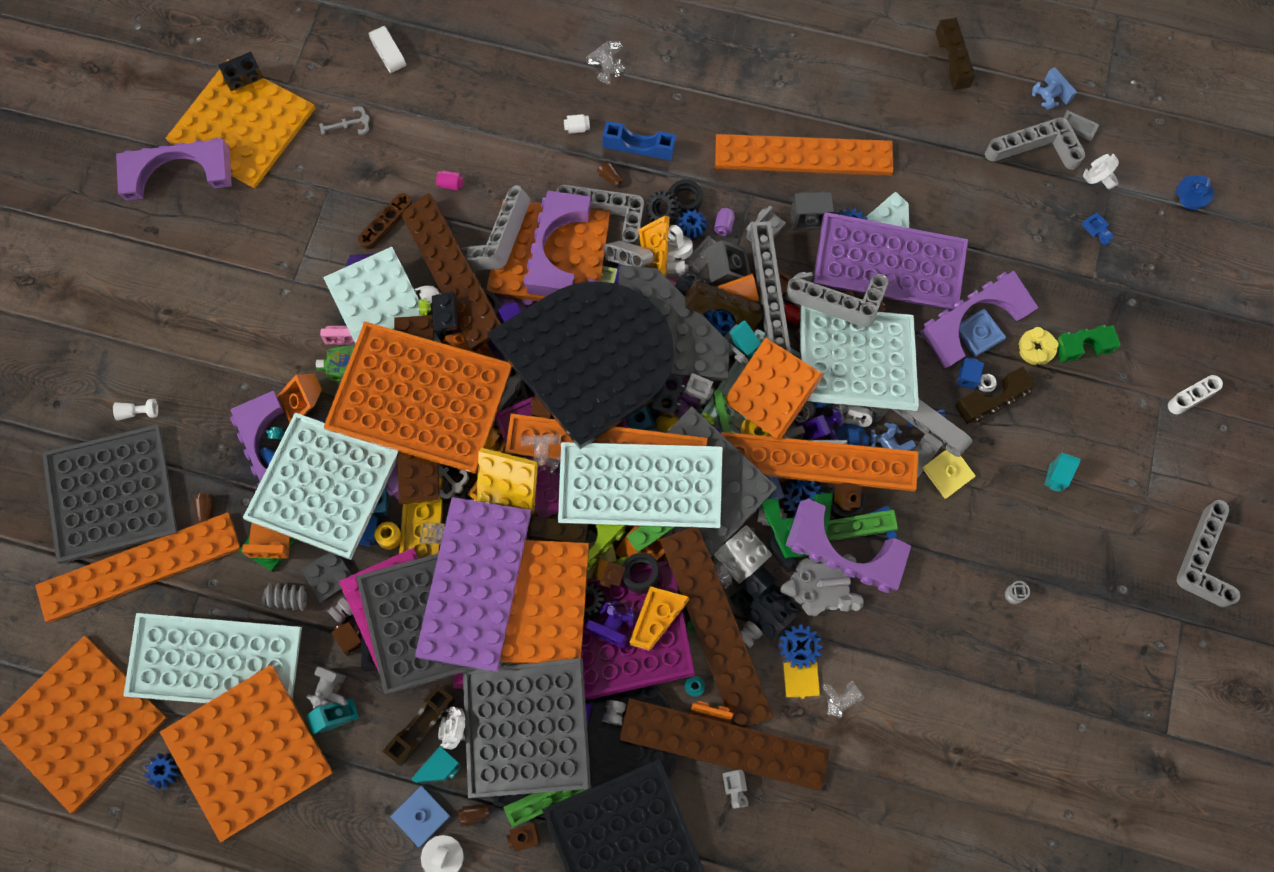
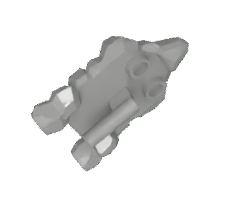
(822, 588)

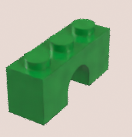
(1101, 339)

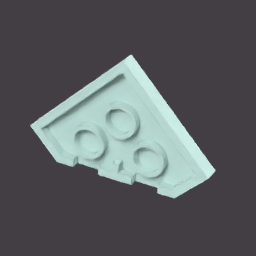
(892, 211)

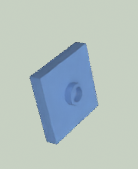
(980, 333)
(420, 816)

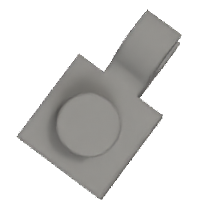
(735, 785)

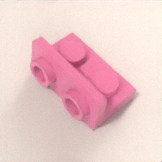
(336, 335)

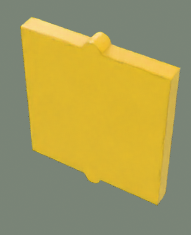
(801, 682)

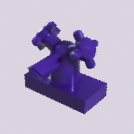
(822, 426)
(609, 631)

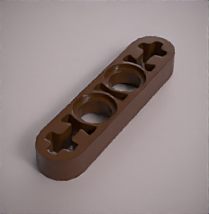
(382, 219)

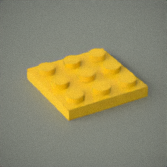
(506, 480)

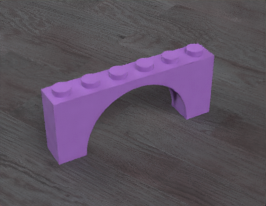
(137, 166)
(557, 211)
(944, 333)
(252, 420)
(810, 538)

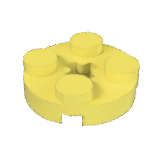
(1038, 336)

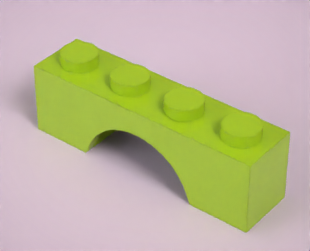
(606, 536)

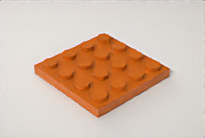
(773, 388)

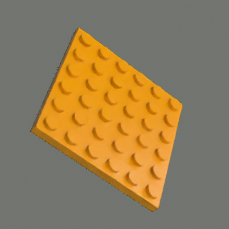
(252, 120)

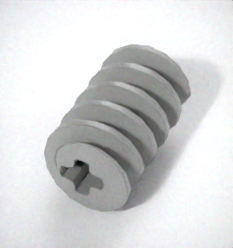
(285, 597)

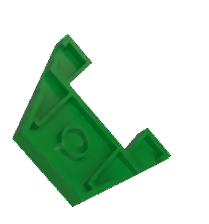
(783, 526)

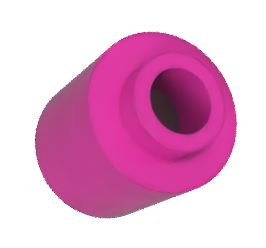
(449, 180)

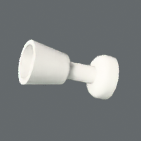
(128, 410)

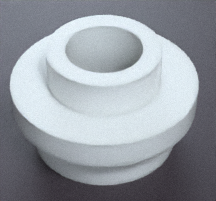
(987, 378)

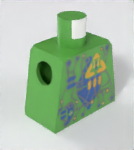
(336, 362)

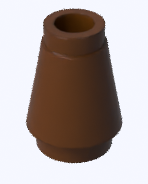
(609, 173)
(203, 506)
(472, 814)

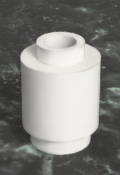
(576, 123)
(674, 269)

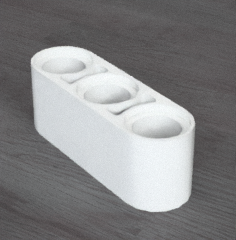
(387, 49)
(1202, 391)

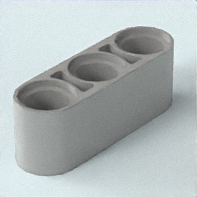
(628, 254)

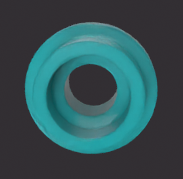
(275, 433)
(694, 693)

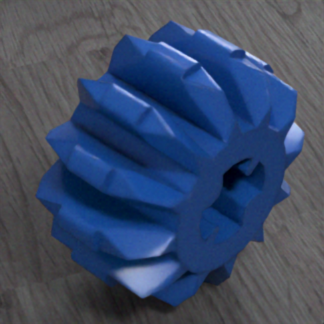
(698, 224)
(154, 771)

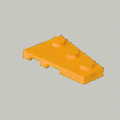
(655, 238)
(656, 616)

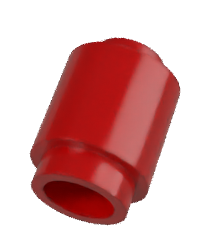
(792, 314)

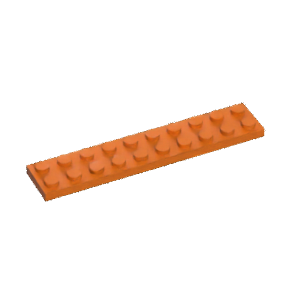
(804, 154)
(532, 425)
(829, 461)
(137, 567)

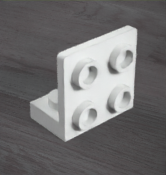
(743, 554)

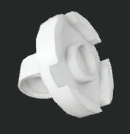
(1103, 171)
(678, 245)
(452, 728)
(442, 855)

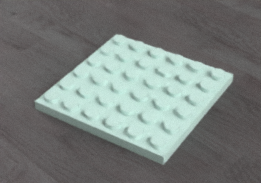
(861, 363)
(321, 487)

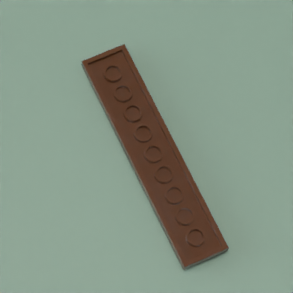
(451, 269)
(417, 476)
(716, 627)
(724, 744)

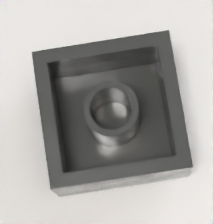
(808, 210)
(726, 262)

